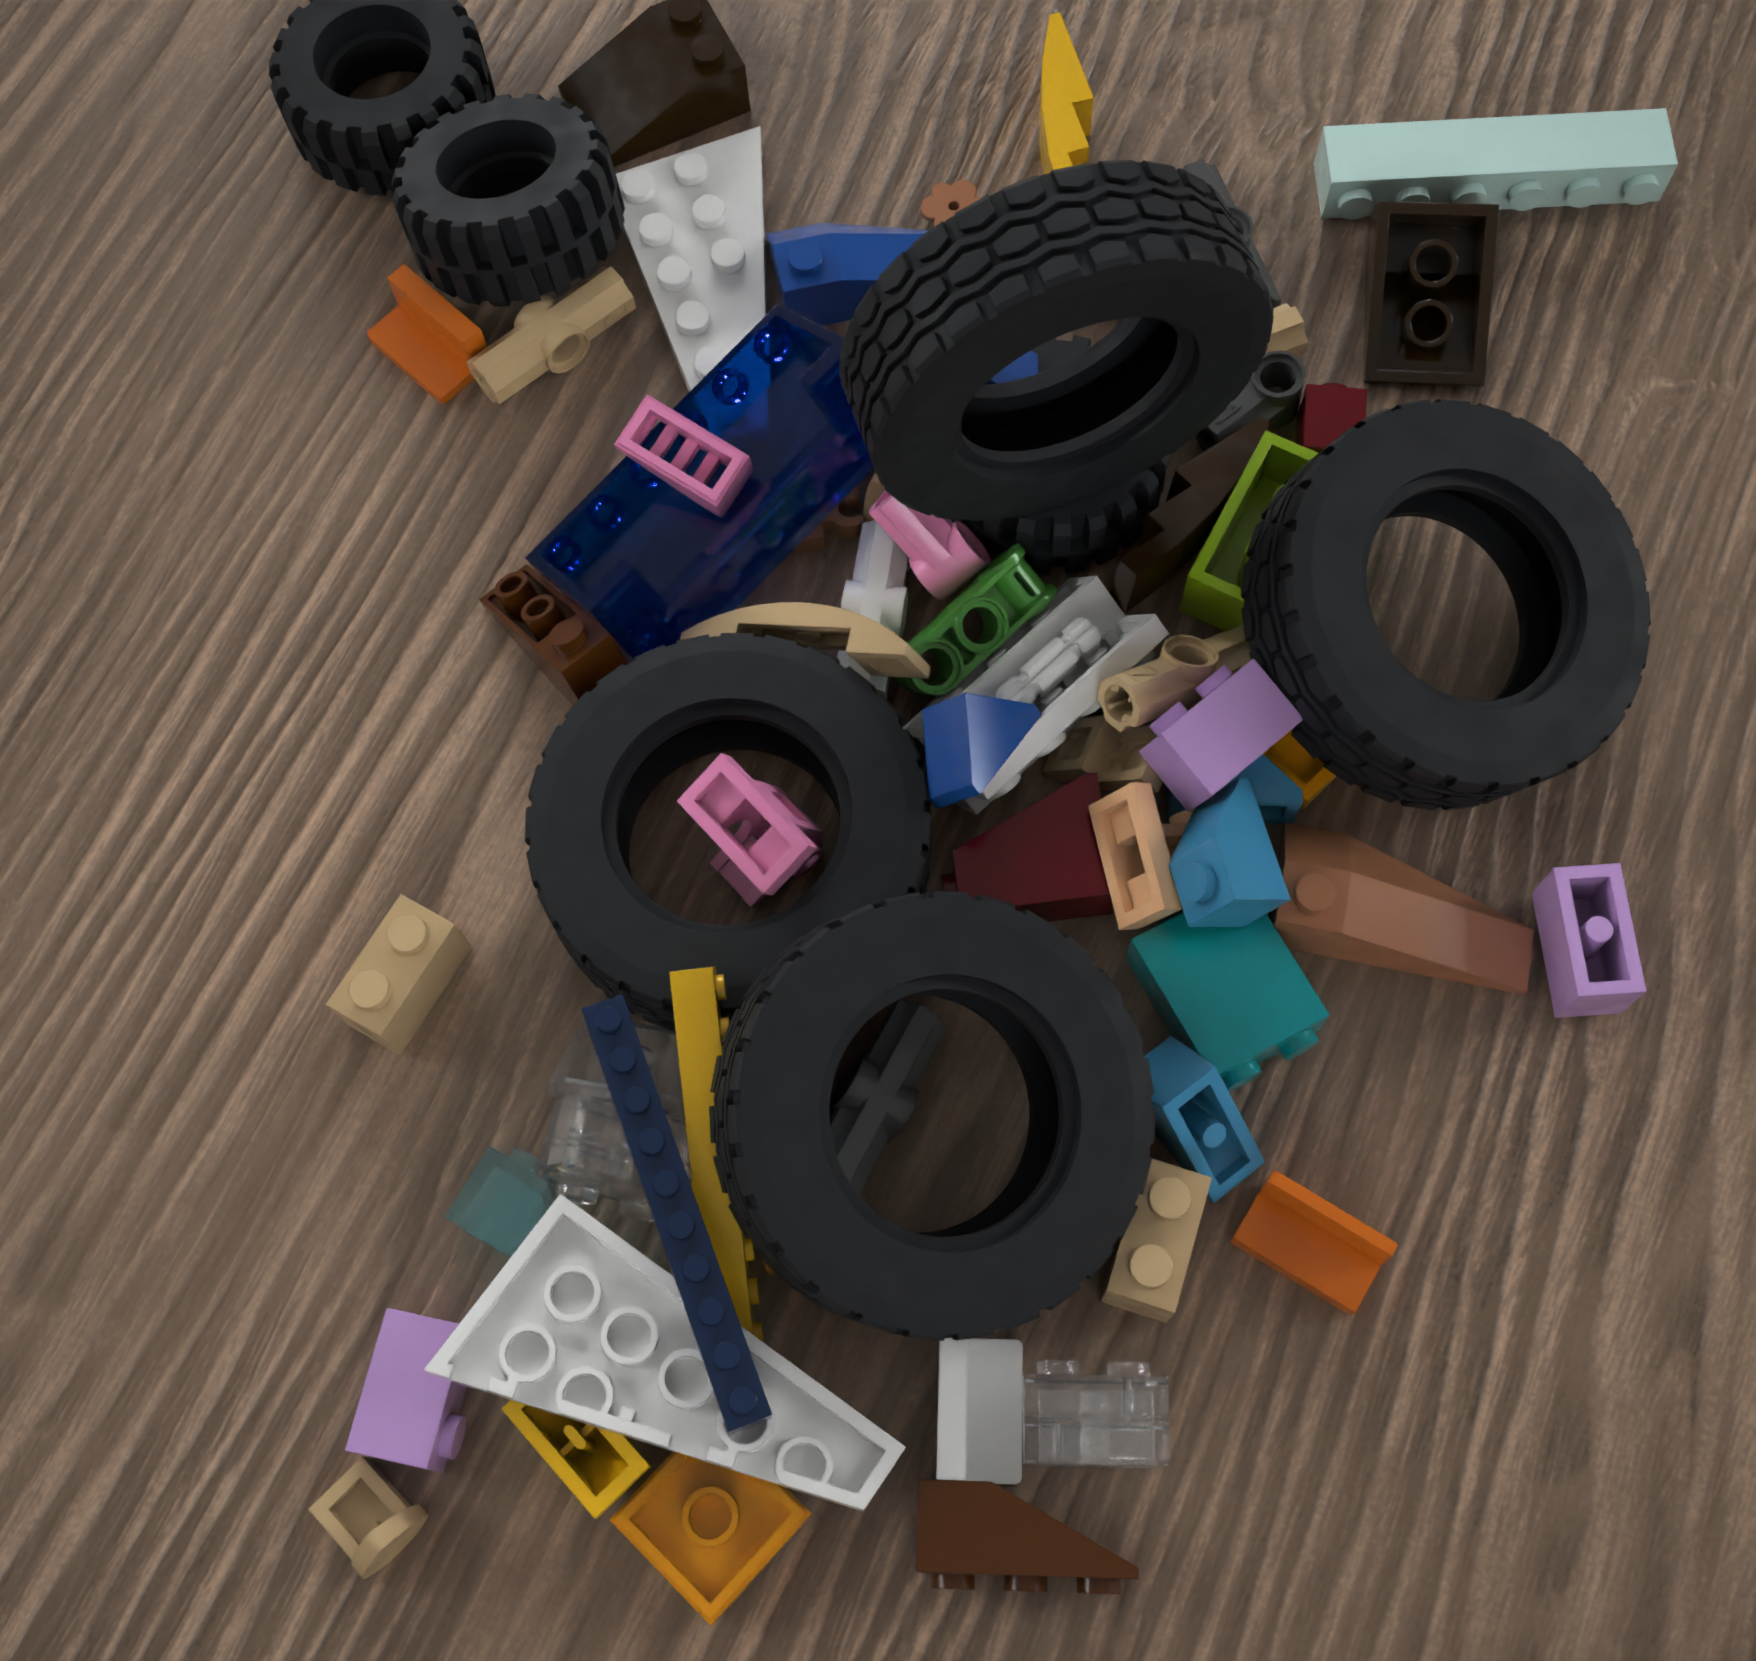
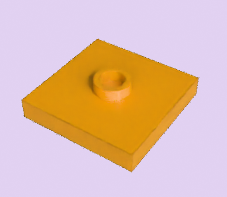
(709, 1528)

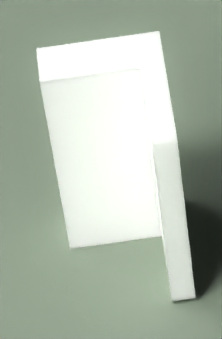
(980, 1410)

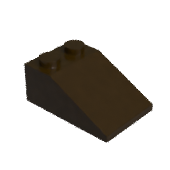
(661, 80)
(1429, 292)

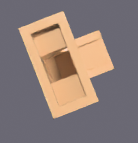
(1137, 854)

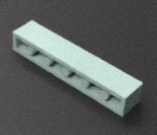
(1497, 161)

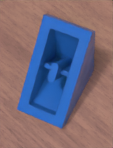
(970, 742)

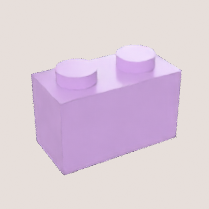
(1220, 735)
(1588, 940)
(402, 1408)

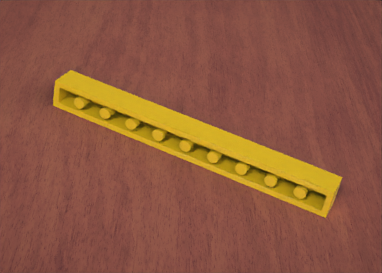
(699, 1039)

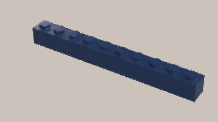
(677, 1216)

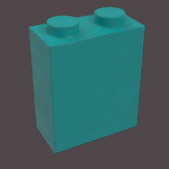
(1228, 993)

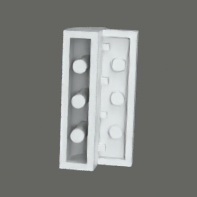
(1124, 645)

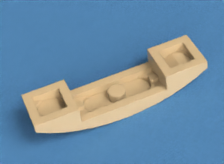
(823, 628)

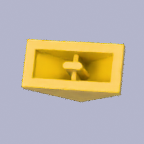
(586, 1458)

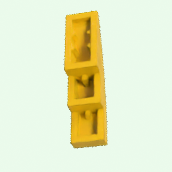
(1063, 101)

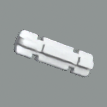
(1052, 663)

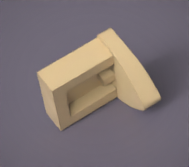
(368, 1517)

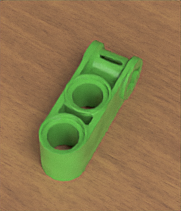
(1004, 596)

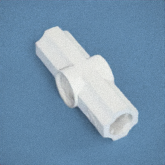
(877, 590)

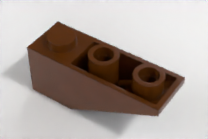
(553, 632)
(989, 1531)

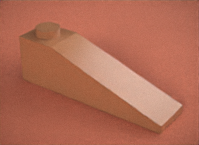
(1388, 915)

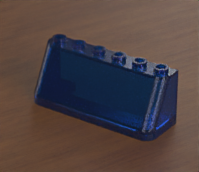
(661, 563)

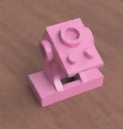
(772, 839)

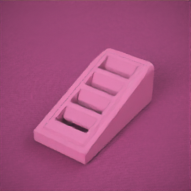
(718, 451)

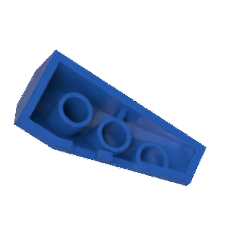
(830, 266)

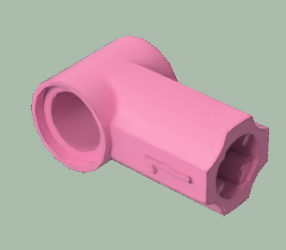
(939, 551)

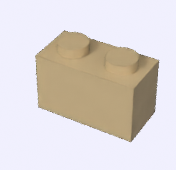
(400, 974)
(1158, 1243)

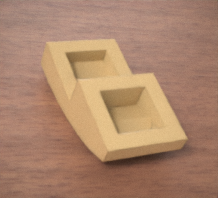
(1100, 748)

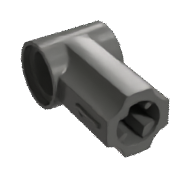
(1279, 409)

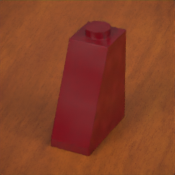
(1039, 858)

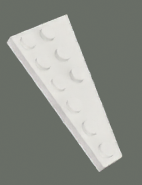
(701, 245)
(606, 1341)

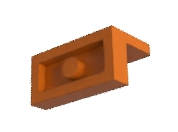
(427, 336)
(1312, 1242)

